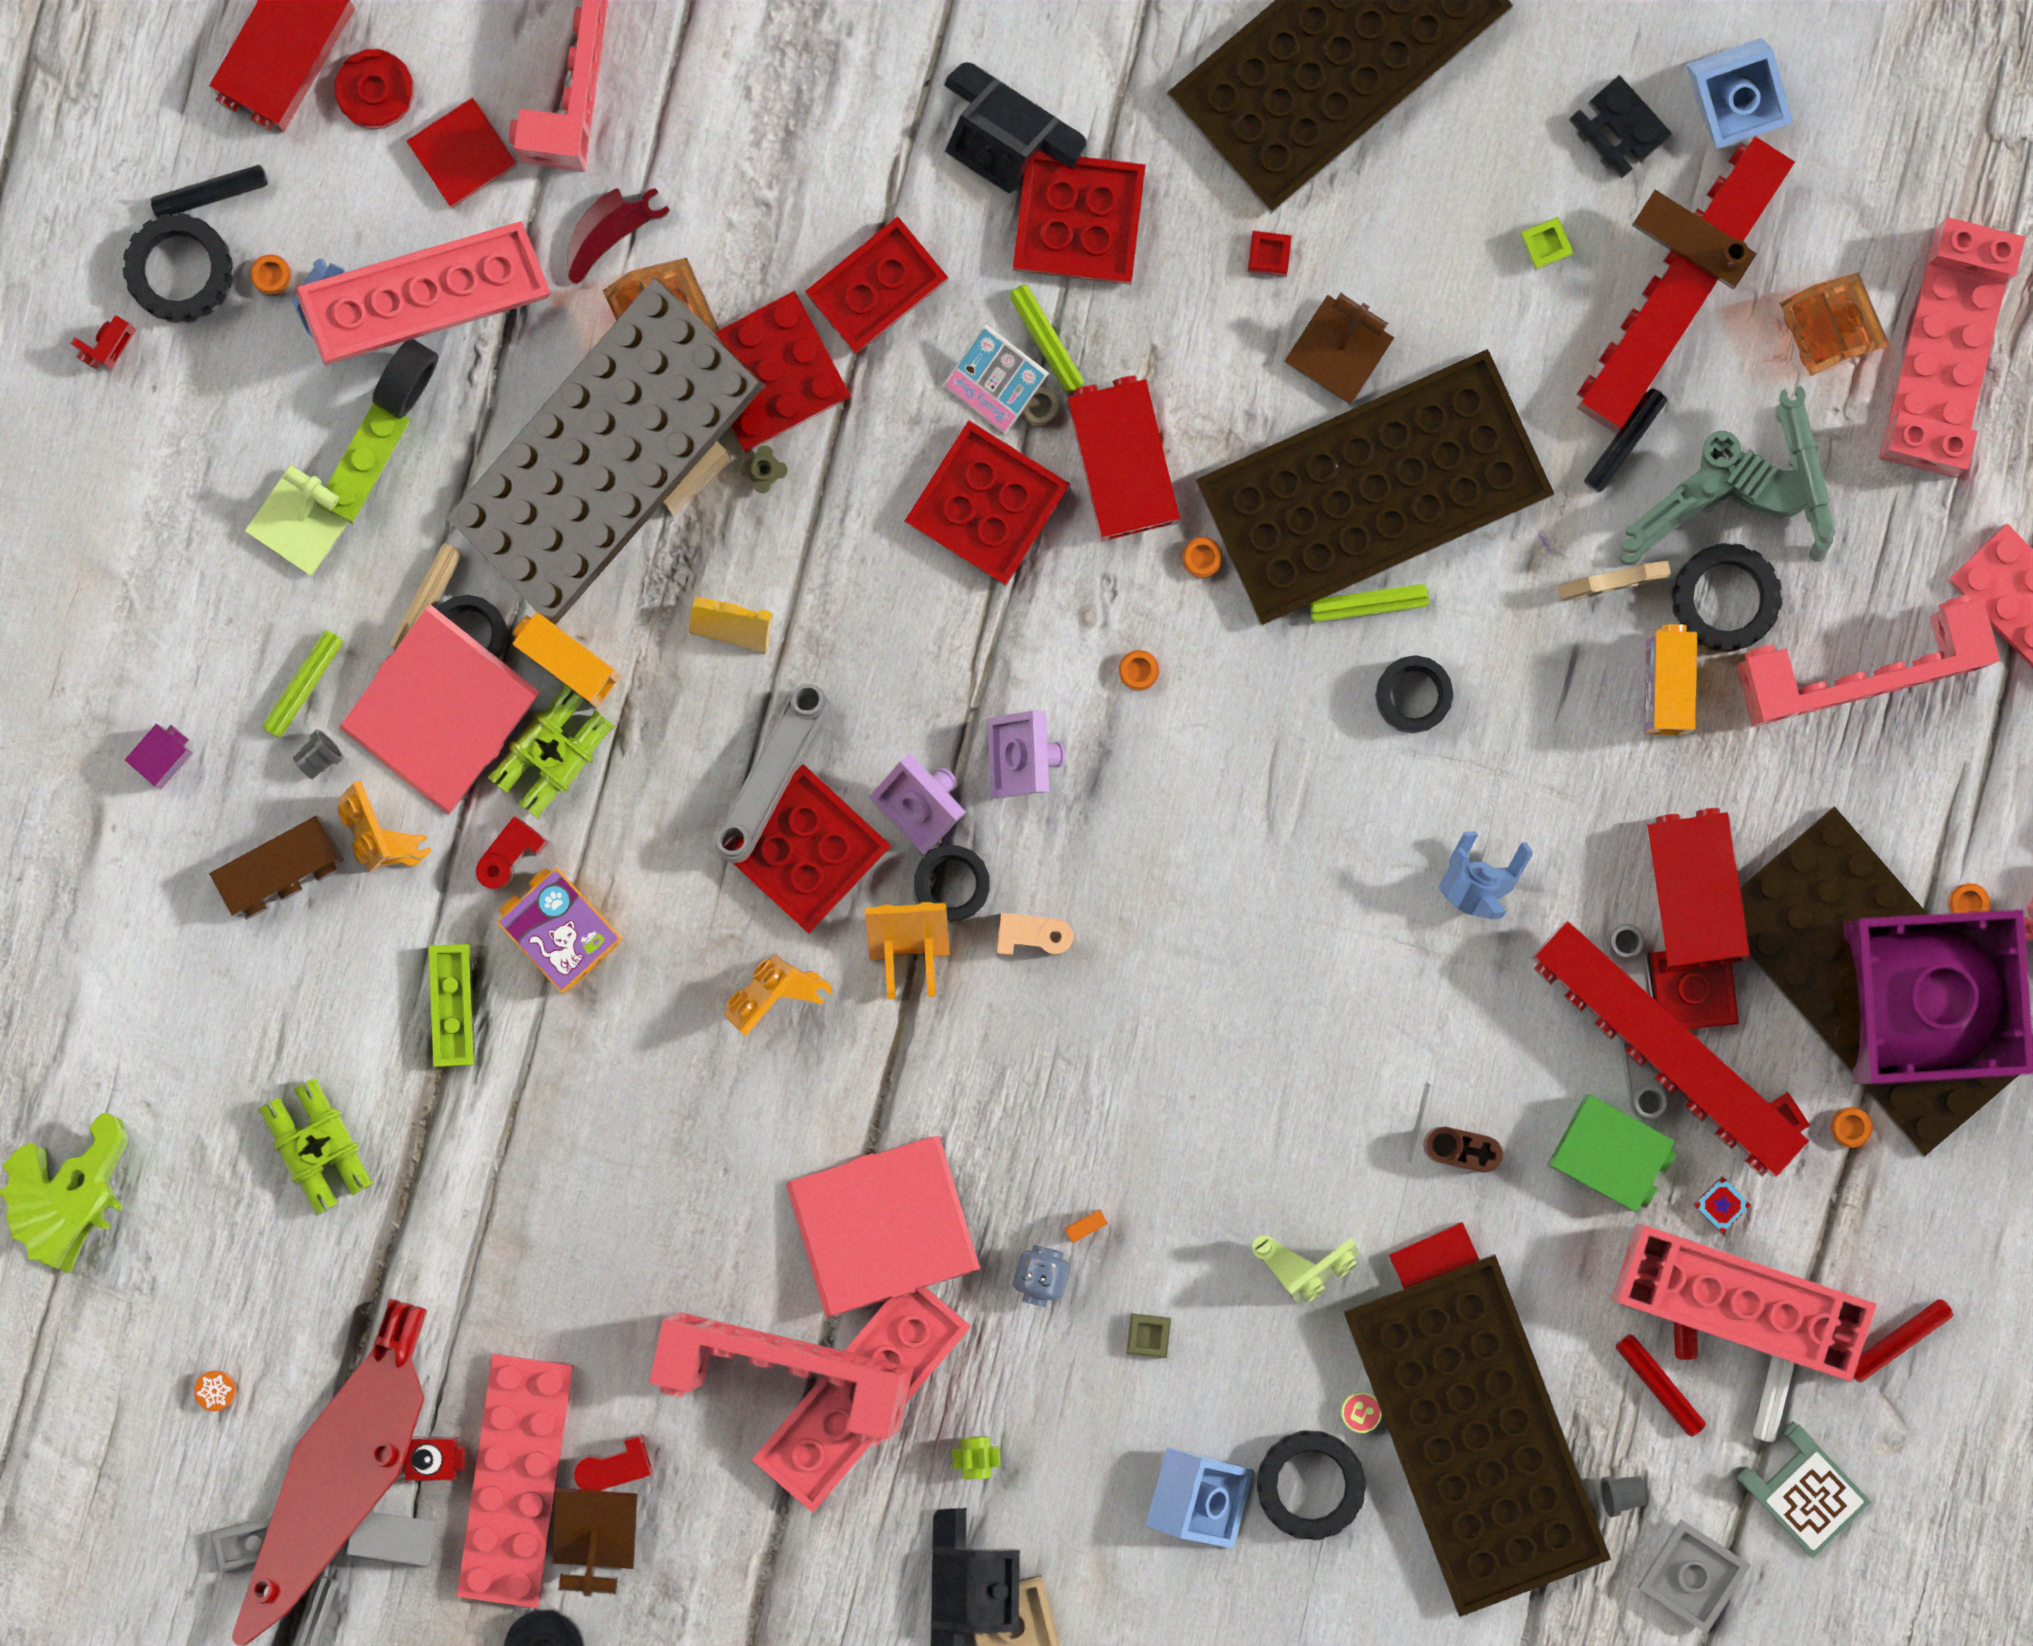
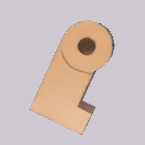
(1048, 934)

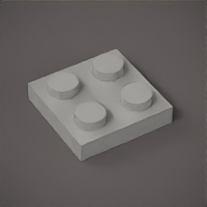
(1693, 1576)

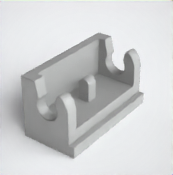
(392, 1540)

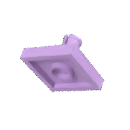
(1021, 754)
(919, 802)

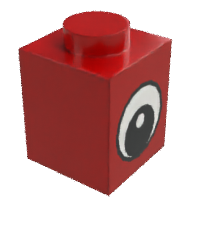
(434, 1458)

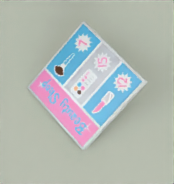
(995, 379)

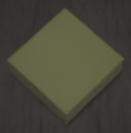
(1148, 1335)

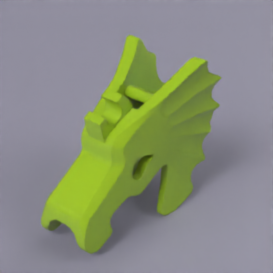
(59, 1214)

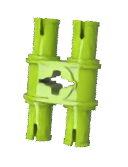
(555, 774)
(293, 1142)

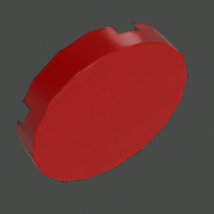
(374, 89)

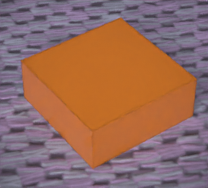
(1086, 1226)

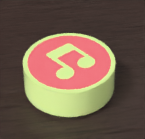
(1361, 1412)

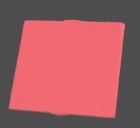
(439, 709)
(882, 1226)

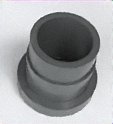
(317, 754)
(1622, 1494)

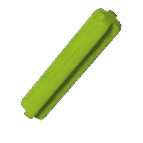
(1046, 338)
(1370, 603)
(302, 683)

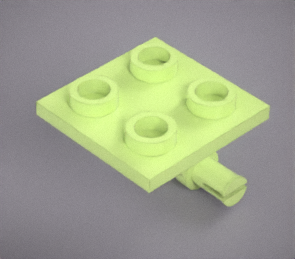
(293, 522)
(1298, 1274)

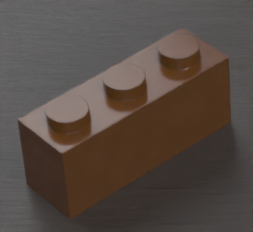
(277, 868)

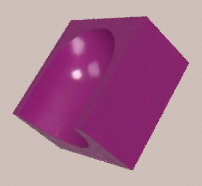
(1942, 996)

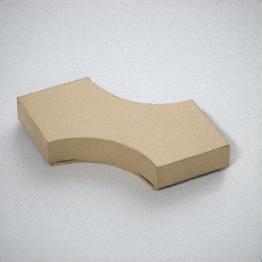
(1614, 581)

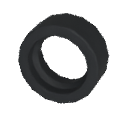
(405, 378)
(493, 616)
(1430, 668)
(962, 854)

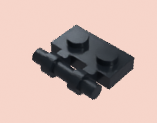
(1629, 120)

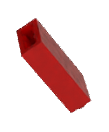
(279, 57)
(1123, 458)
(1698, 890)

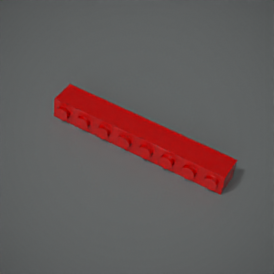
(1681, 290)
(1669, 1049)

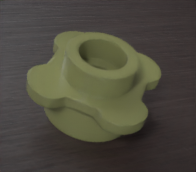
(763, 457)

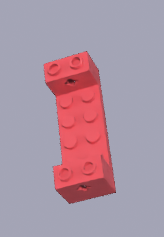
(564, 139)
(1949, 347)
(1963, 645)
(1743, 1302)
(690, 1340)

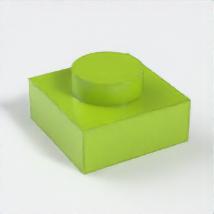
(1546, 243)

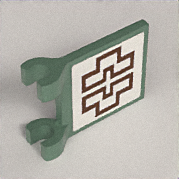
(1807, 1494)

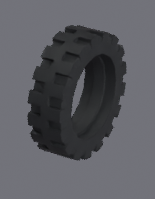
(140, 249)
(1759, 570)
(1353, 1492)

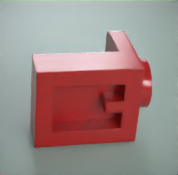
(111, 340)

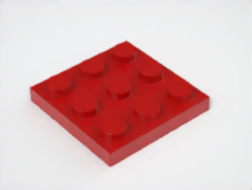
(1079, 218)
(792, 363)
(987, 503)
(811, 851)

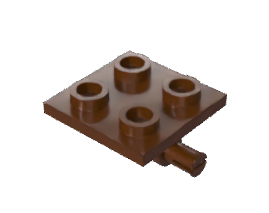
(1340, 346)
(594, 1531)

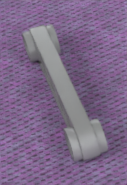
(771, 773)
(1636, 967)

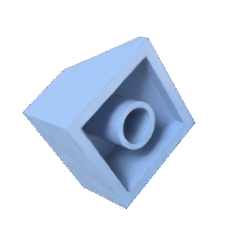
(1740, 92)
(1199, 1498)

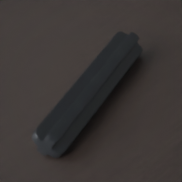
(209, 191)
(1625, 440)

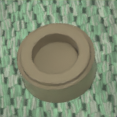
(1042, 408)

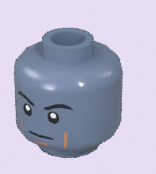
(1041, 1275)

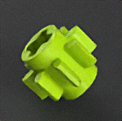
(975, 1457)

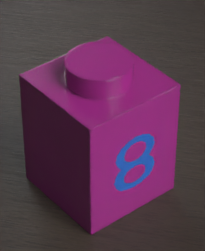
(160, 754)

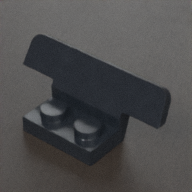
(1004, 129)
(970, 1586)

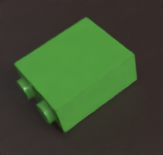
(1613, 1154)

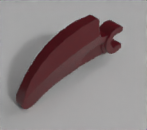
(604, 226)

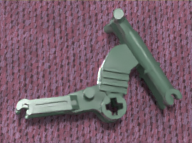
(1749, 482)

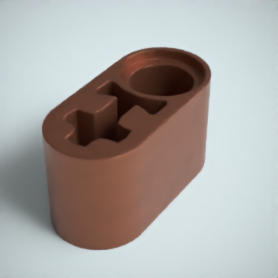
(1474, 1141)

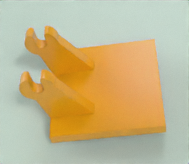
(372, 844)
(907, 931)
(772, 980)

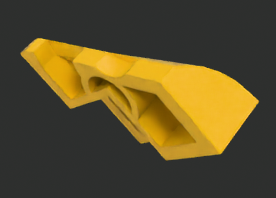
(731, 624)

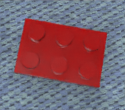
(876, 285)

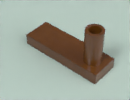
(1694, 239)

